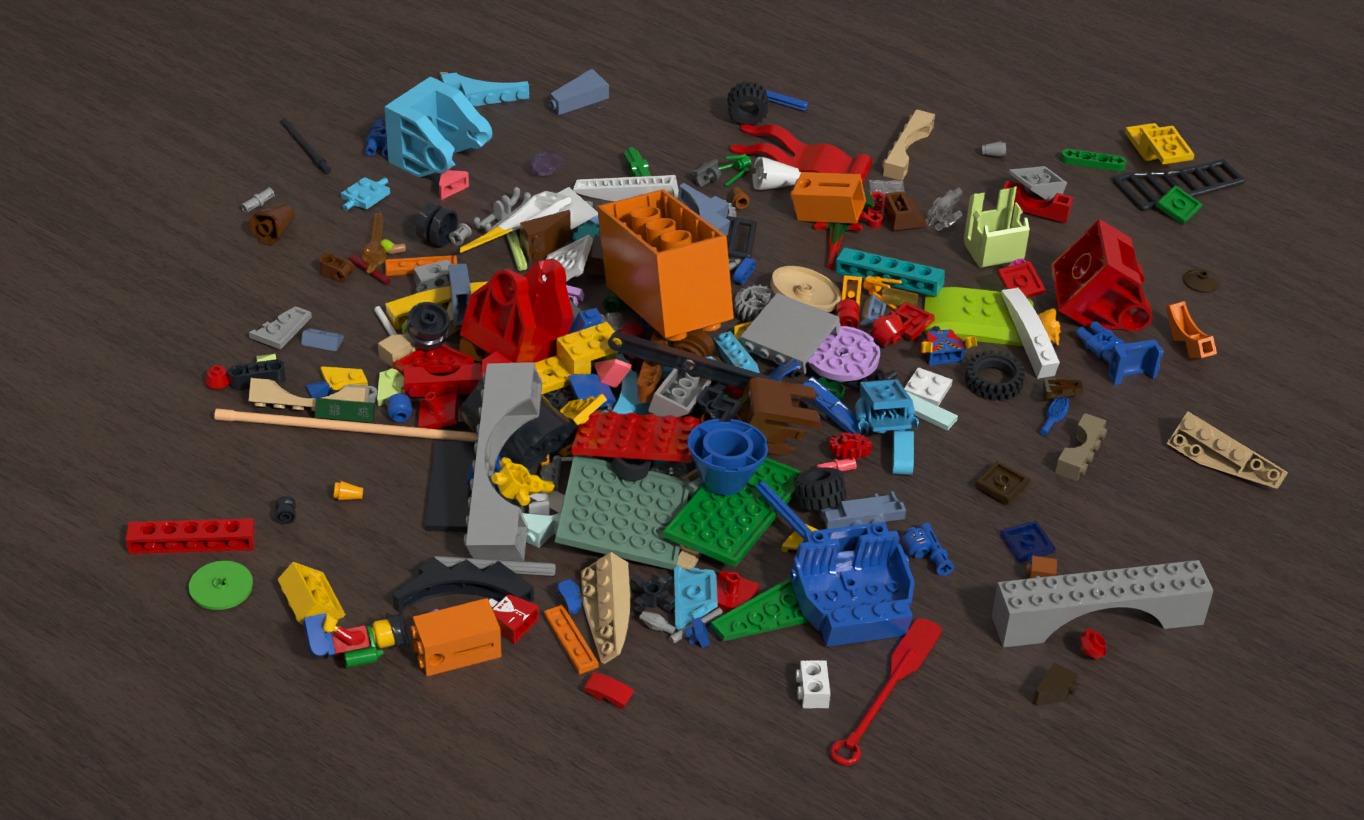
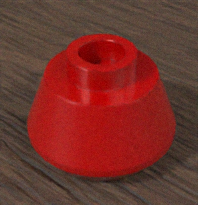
(217, 378)

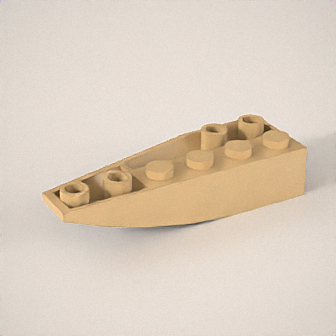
(1219, 451)
(607, 603)

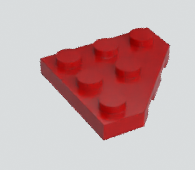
(434, 361)

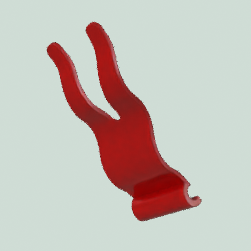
(807, 158)

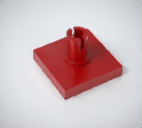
(1022, 277)
(438, 411)
(734, 590)

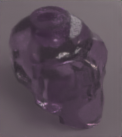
(545, 163)

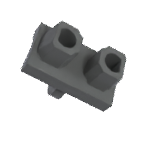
(706, 173)

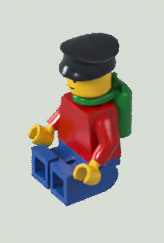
(354, 643)

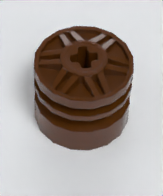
(696, 342)

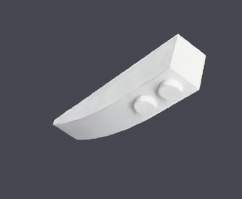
(626, 187)
(1031, 333)

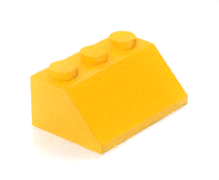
(309, 592)

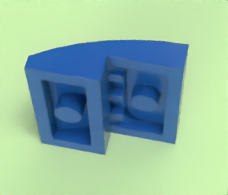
(589, 385)

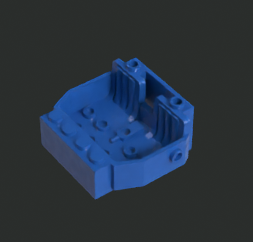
(879, 579)

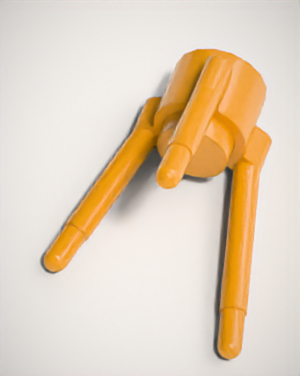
(875, 284)

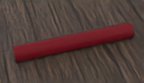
(364, 266)

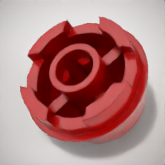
(887, 329)

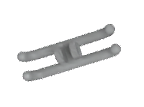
(502, 210)

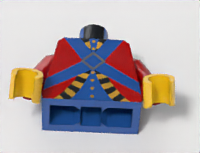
(945, 346)

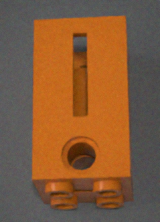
(828, 197)
(456, 637)

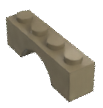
(1074, 461)

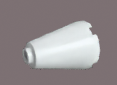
(773, 174)

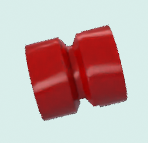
(848, 313)

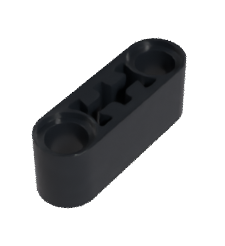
(241, 374)

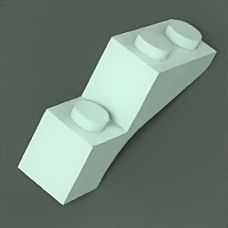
(541, 528)

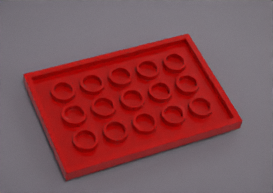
(635, 436)

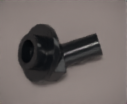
(880, 375)

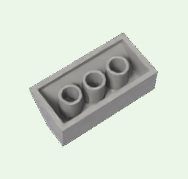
(678, 393)

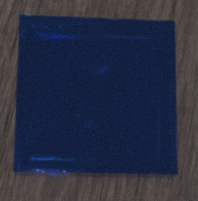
(1027, 541)

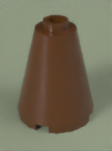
(271, 223)

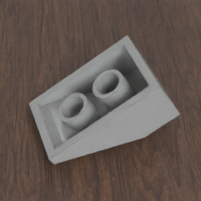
(1040, 181)

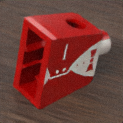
(514, 616)

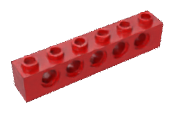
(190, 536)

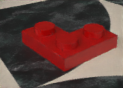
(914, 319)

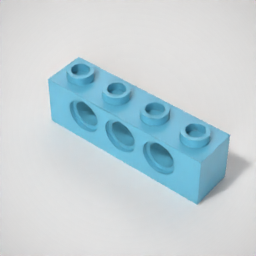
(733, 352)

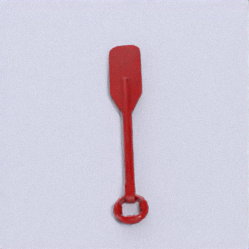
(904, 661)

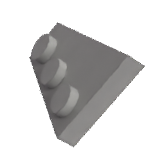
(283, 329)

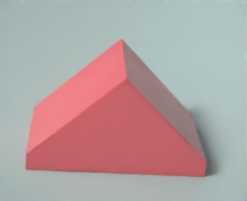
(452, 182)
(612, 371)

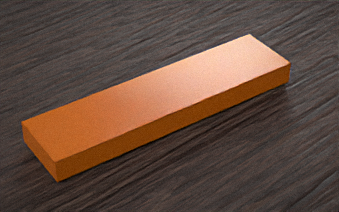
(406, 265)
(571, 639)

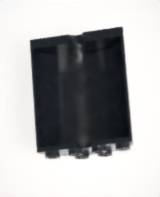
(533, 439)

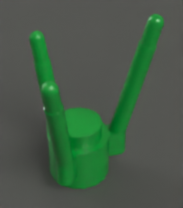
(741, 163)

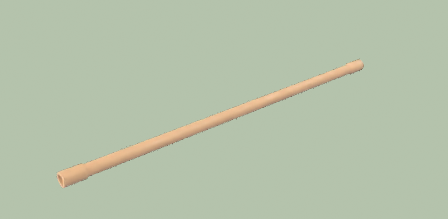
(231, 415)

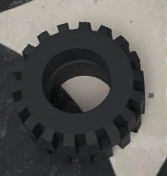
(747, 93)
(820, 488)

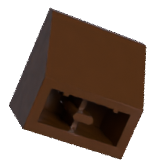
(903, 211)

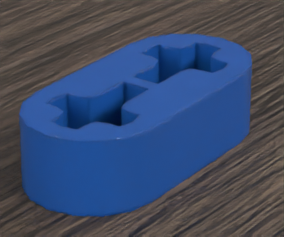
(744, 271)

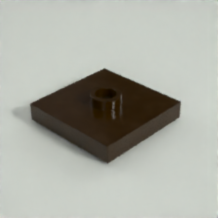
(1002, 482)

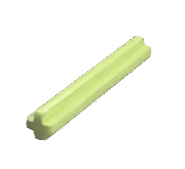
(517, 250)

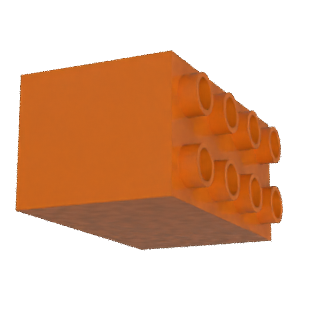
(666, 263)

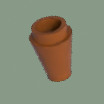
(740, 199)

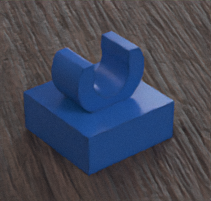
(698, 633)

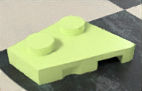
(390, 383)

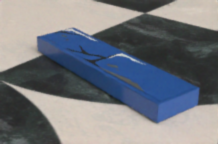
(834, 407)

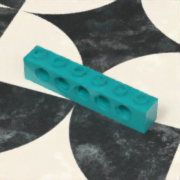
(913, 275)

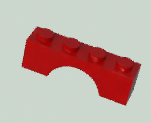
(1056, 208)
(419, 382)

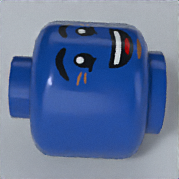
(916, 542)

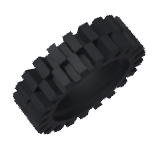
(991, 389)

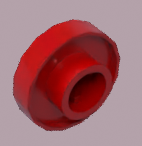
(1093, 644)

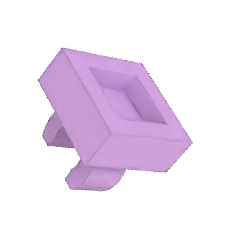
(575, 294)

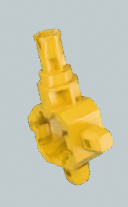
(516, 482)

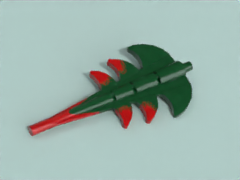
(838, 230)

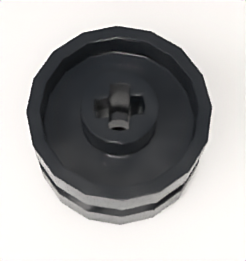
(436, 224)
(427, 326)

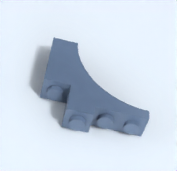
(711, 209)

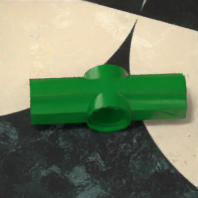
(636, 165)

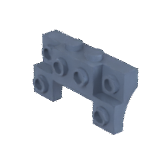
(864, 511)

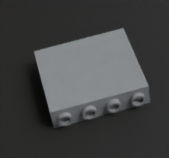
(789, 331)

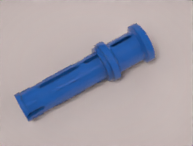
(938, 554)

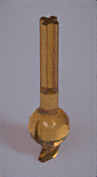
(373, 252)

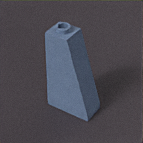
(579, 93)
(459, 290)

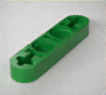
(1093, 160)

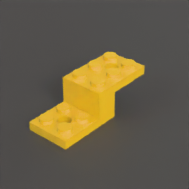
(1159, 143)
(575, 355)

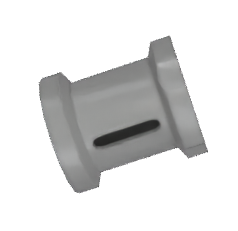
(460, 234)

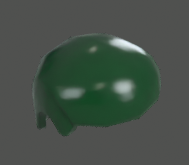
(835, 388)

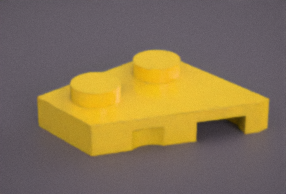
(340, 377)

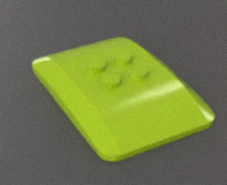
(973, 314)

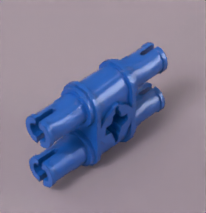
(377, 138)
(1101, 343)

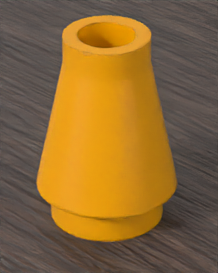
(347, 491)

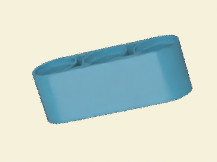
(903, 452)

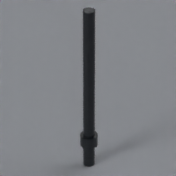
(319, 160)

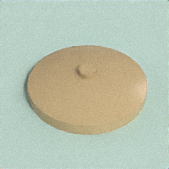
(806, 286)

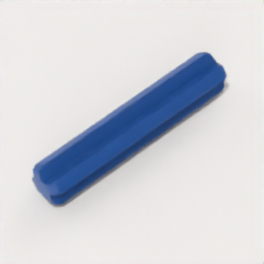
(787, 101)

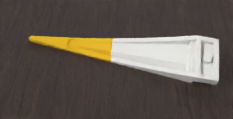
(538, 206)

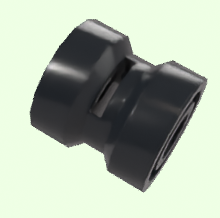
(285, 510)

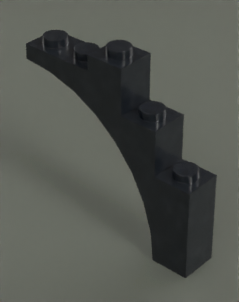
(464, 578)

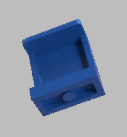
(1135, 359)

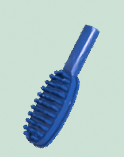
(1055, 413)

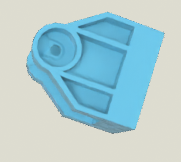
(430, 126)

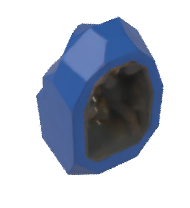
(569, 596)

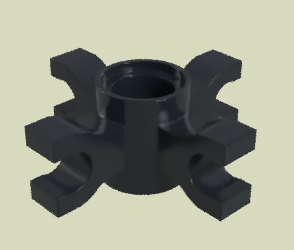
(652, 593)

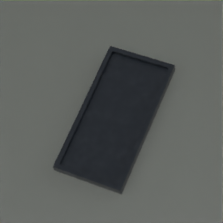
(448, 486)

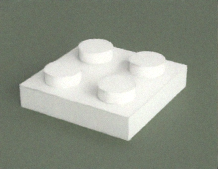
(928, 386)

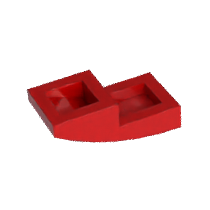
(605, 687)

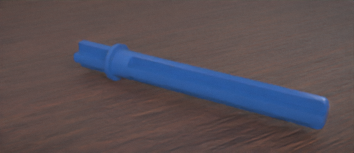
(777, 503)

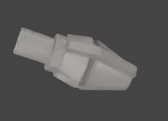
(657, 622)

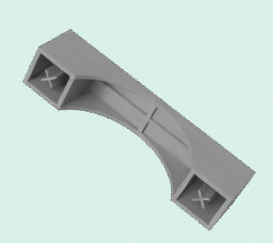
(509, 401)
(1036, 607)

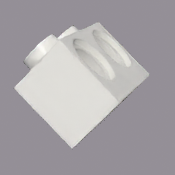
(814, 684)

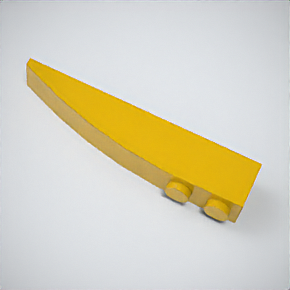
(398, 310)

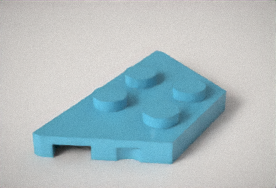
(693, 594)

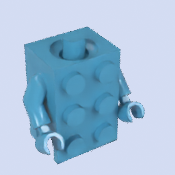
(884, 407)

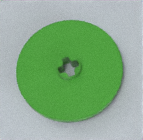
(233, 584)

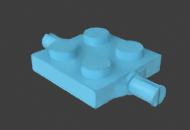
(365, 193)

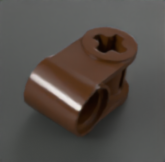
(334, 268)

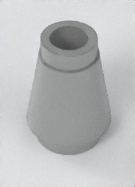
(995, 149)

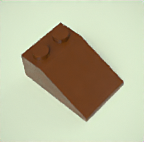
(545, 235)

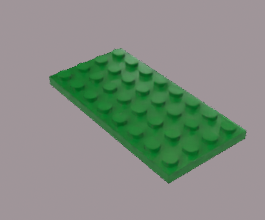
(731, 524)

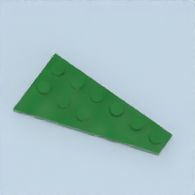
(764, 613)

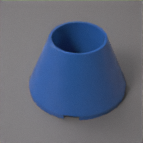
(726, 454)

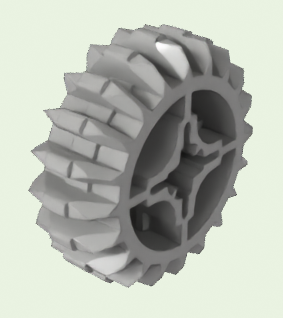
(751, 301)

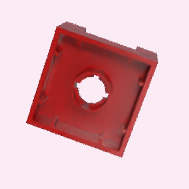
(1102, 281)
(520, 316)

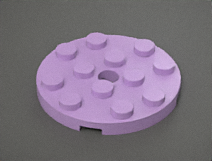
(859, 361)

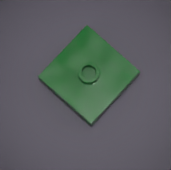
(1179, 205)

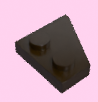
(1061, 388)

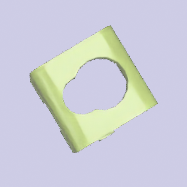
(989, 232)

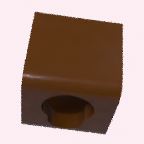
(770, 404)

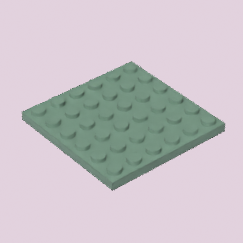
(621, 514)

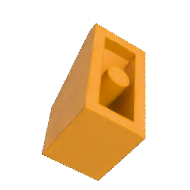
(852, 288)

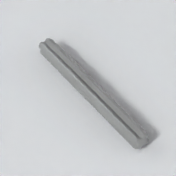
(516, 566)

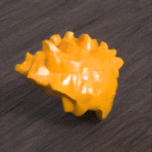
(1050, 324)

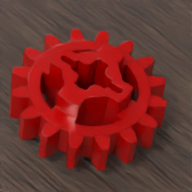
(850, 445)

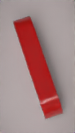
(876, 214)

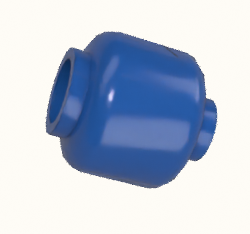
(399, 407)

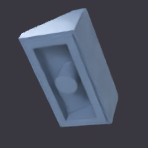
(871, 311)
(321, 339)

